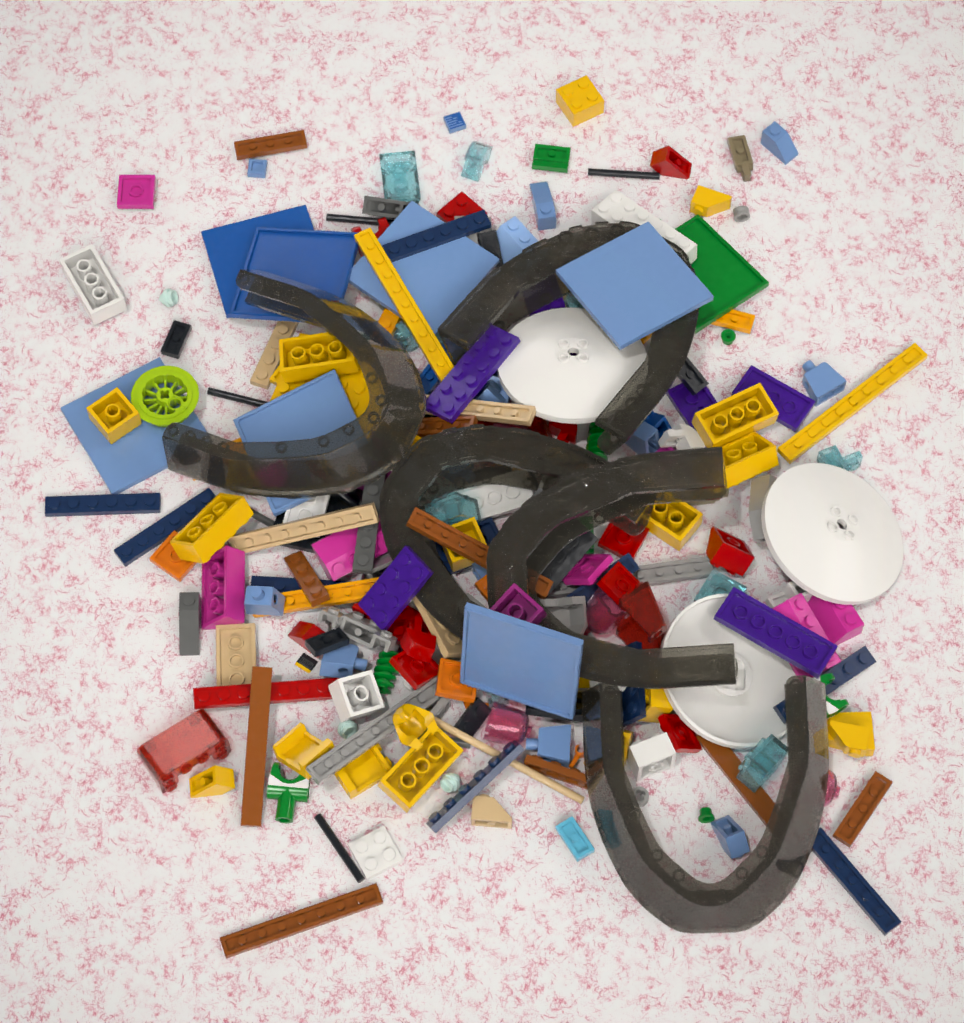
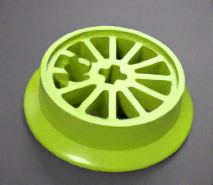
(165, 397)

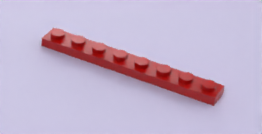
(280, 693)

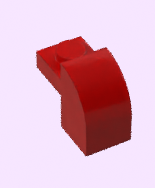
(564, 431)
(417, 643)

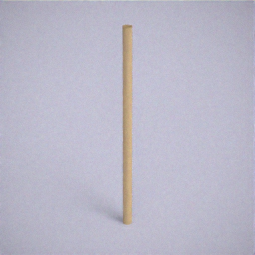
(515, 764)

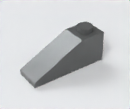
(383, 207)
(189, 623)

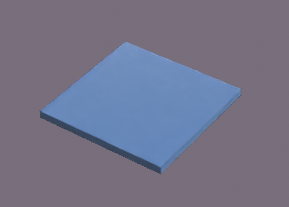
(435, 277)
(634, 285)
(298, 415)
(134, 455)
(520, 661)

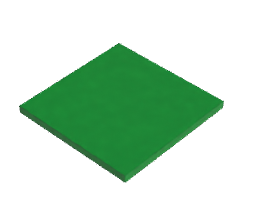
(721, 271)

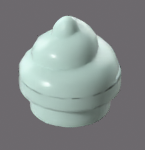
(169, 297)
(347, 729)
(450, 782)

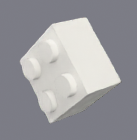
(356, 696)
(651, 756)

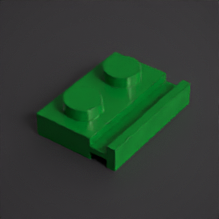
(551, 158)

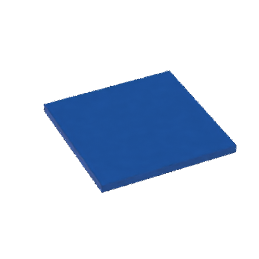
(230, 245)
(301, 255)

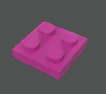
(136, 192)
(588, 569)

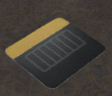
(306, 663)

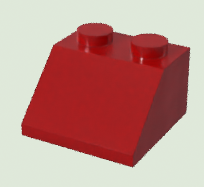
(728, 552)

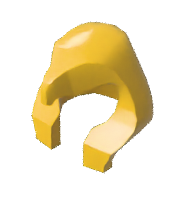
(411, 723)

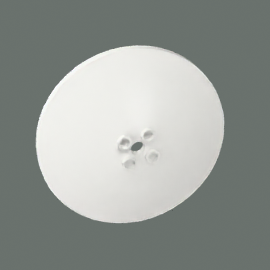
(561, 384)
(806, 541)
(736, 713)

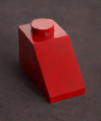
(670, 163)
(304, 631)

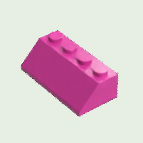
(338, 550)
(223, 588)
(800, 612)
(837, 620)

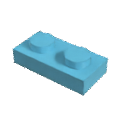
(574, 838)

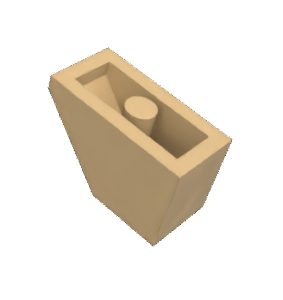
(489, 813)

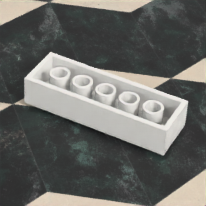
(620, 208)

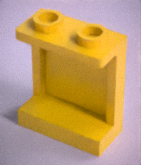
(300, 749)
(364, 771)

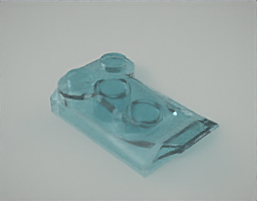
(400, 176)

